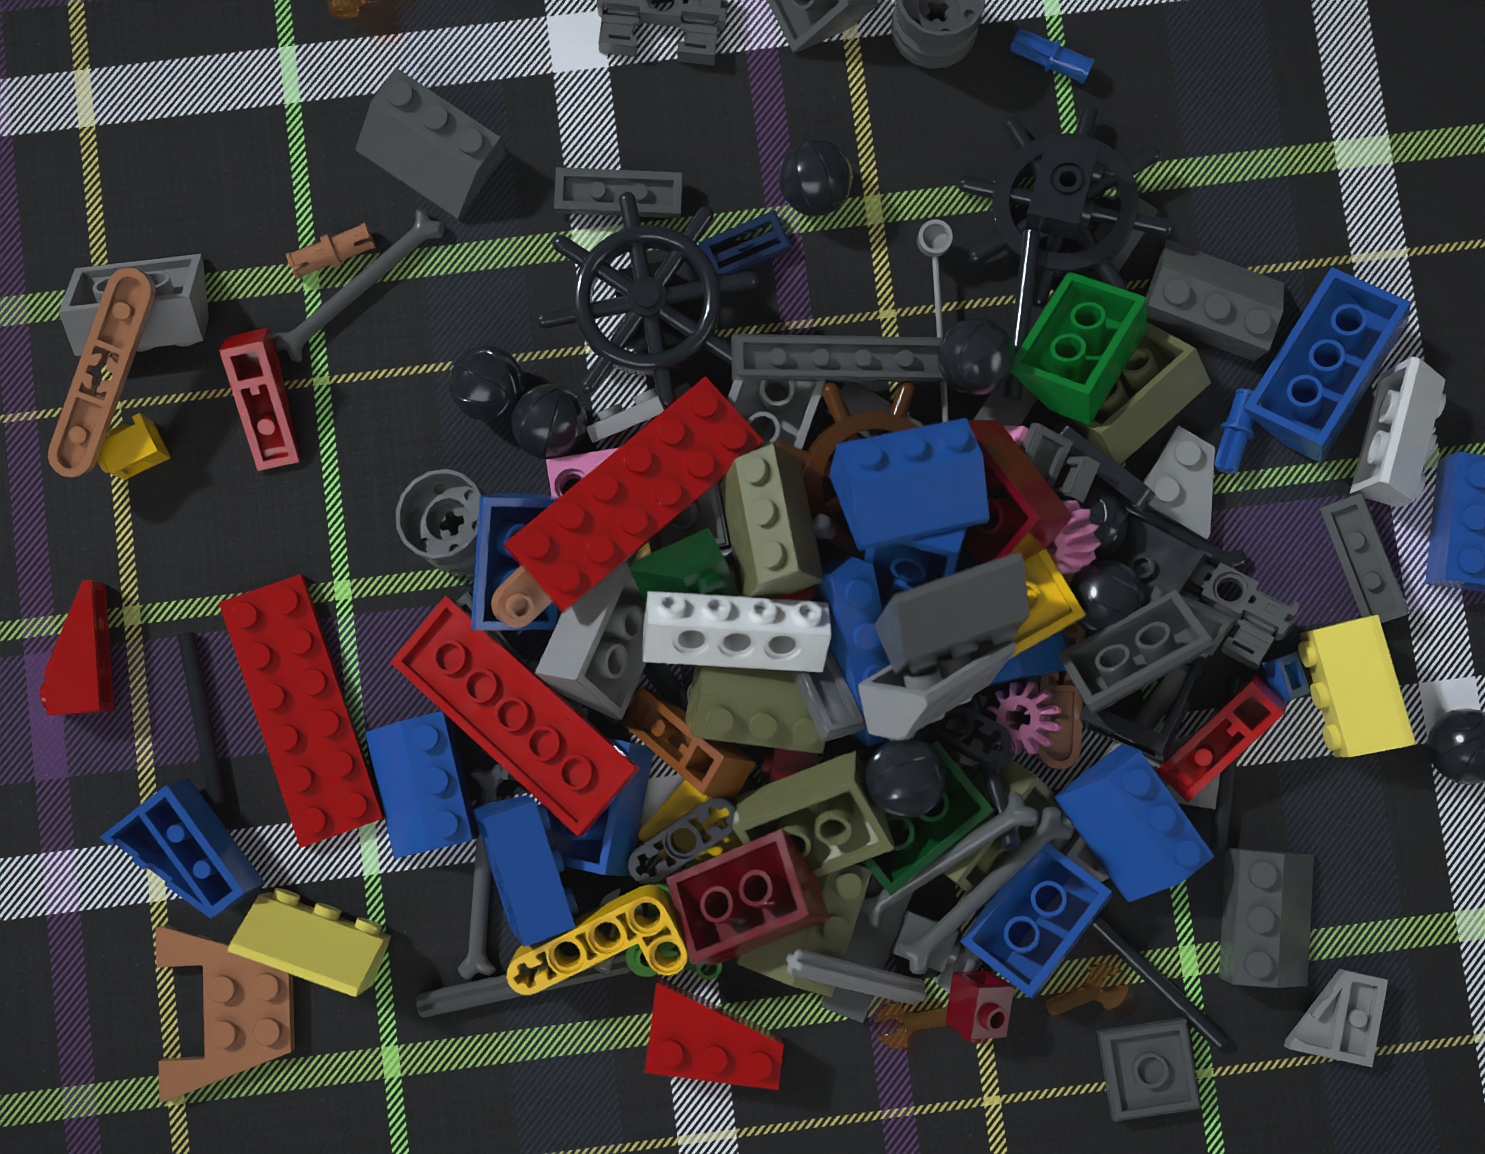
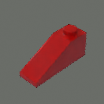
(260, 397)
(80, 665)
(1222, 737)

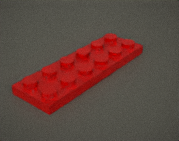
(632, 495)
(302, 710)
(515, 716)

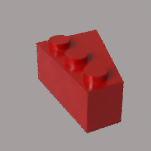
(708, 1042)

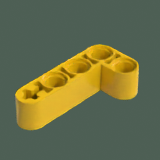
(597, 947)

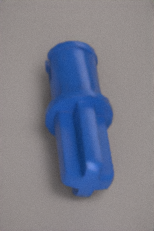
(1051, 55)
(1235, 434)

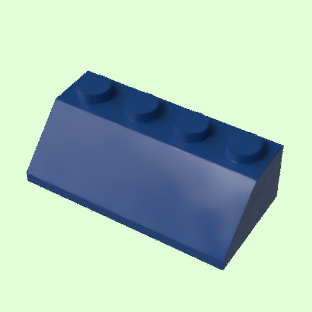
(1327, 363)

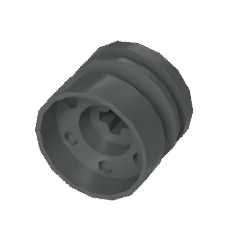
(935, 30)
(431, 516)

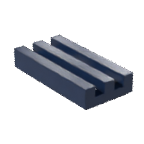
(741, 230)

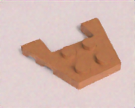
(244, 1012)

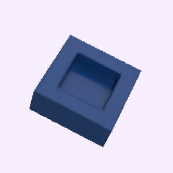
(1286, 677)

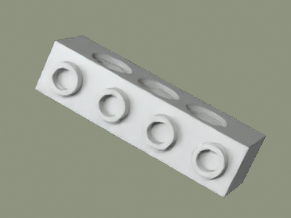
(736, 631)

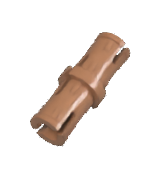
(330, 250)

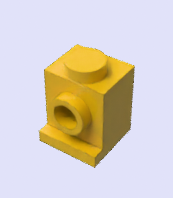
(132, 448)

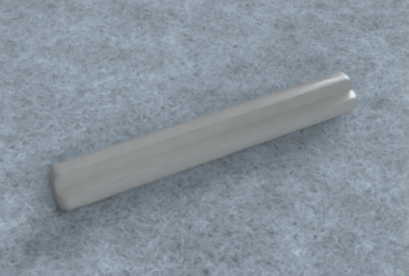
(855, 977)

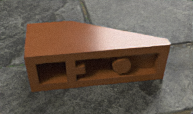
(707, 764)

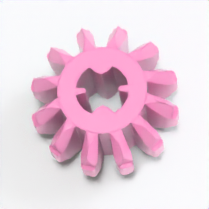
(1076, 542)
(1029, 703)

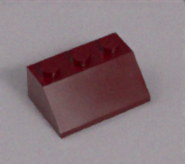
(1021, 504)
(746, 899)

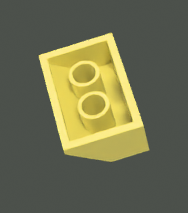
(1356, 687)
(311, 942)

